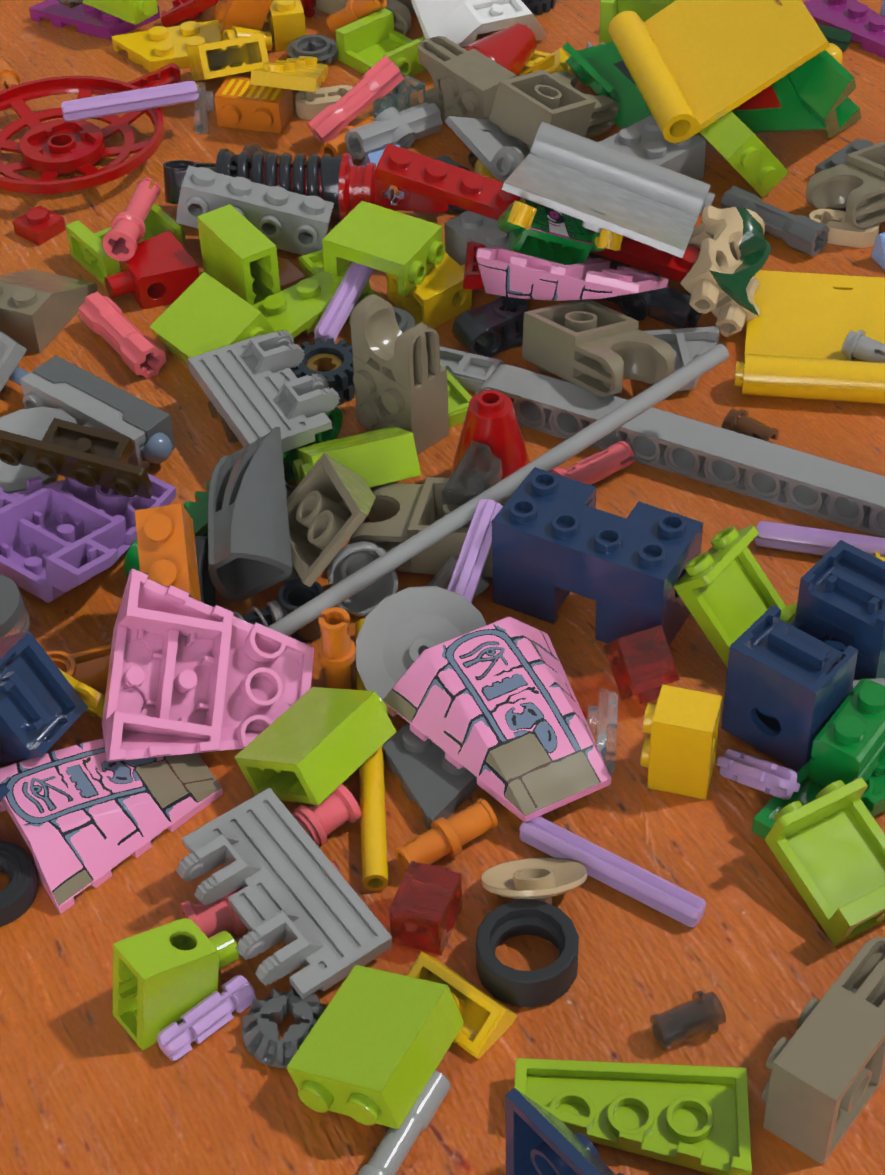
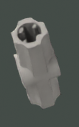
(393, 128)

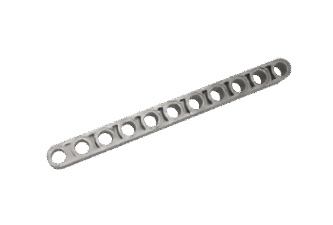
(702, 451)

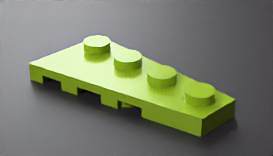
(302, 304)
(653, 1110)

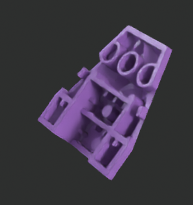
(67, 532)

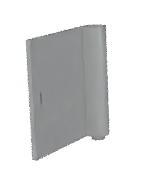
(610, 189)

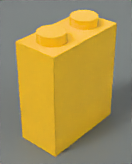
(227, 57)

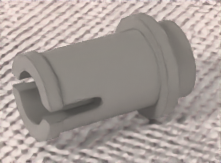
(863, 348)

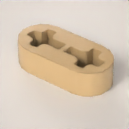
(311, 103)
(842, 232)

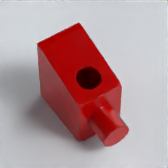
(155, 272)

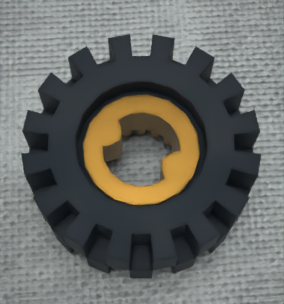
(331, 361)

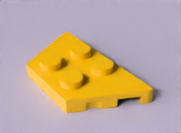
(167, 45)

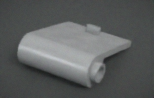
(495, 149)

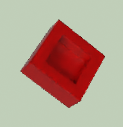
(39, 225)

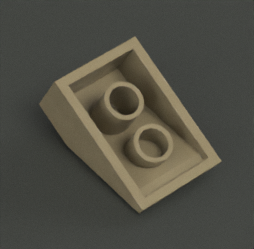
(39, 305)
(325, 515)

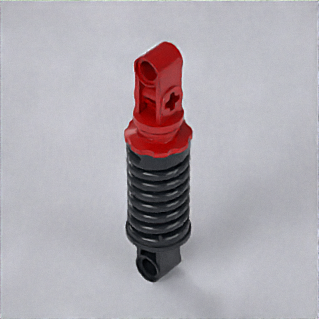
(330, 179)

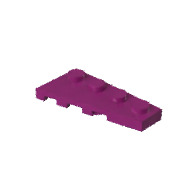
(851, 16)

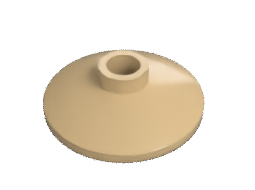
(534, 878)

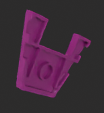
(85, 18)

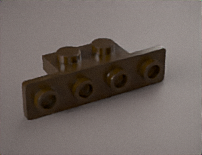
(79, 453)

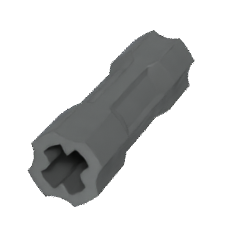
(796, 231)

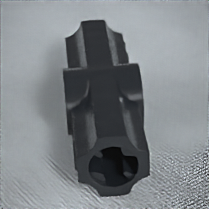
(661, 304)

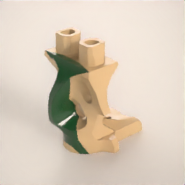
(726, 266)

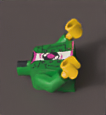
(552, 234)

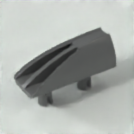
(249, 520)

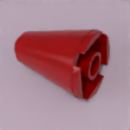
(508, 47)
(493, 423)

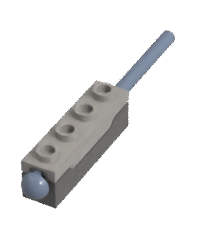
(99, 406)

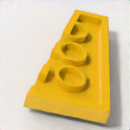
(294, 74)

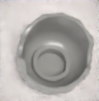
(350, 560)

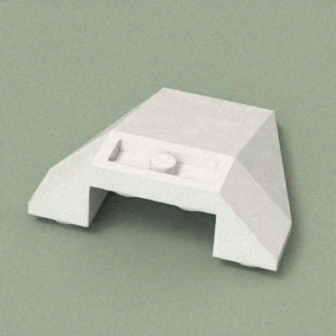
(466, 19)

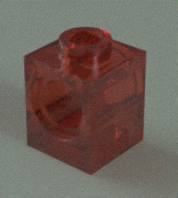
(641, 664)
(426, 907)

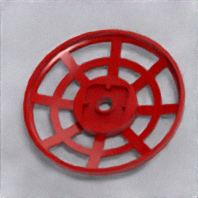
(70, 146)

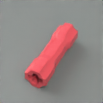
(373, 86)
(135, 348)

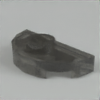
(473, 475)

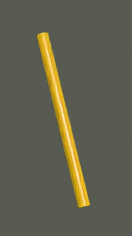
(372, 813)

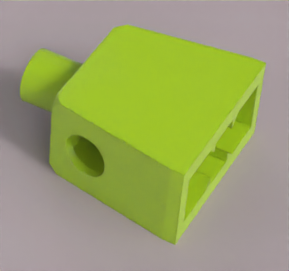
(165, 975)

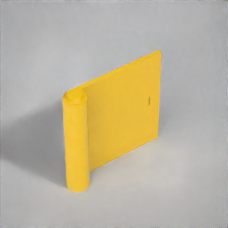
(712, 56)
(801, 333)

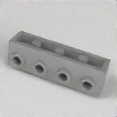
(285, 217)

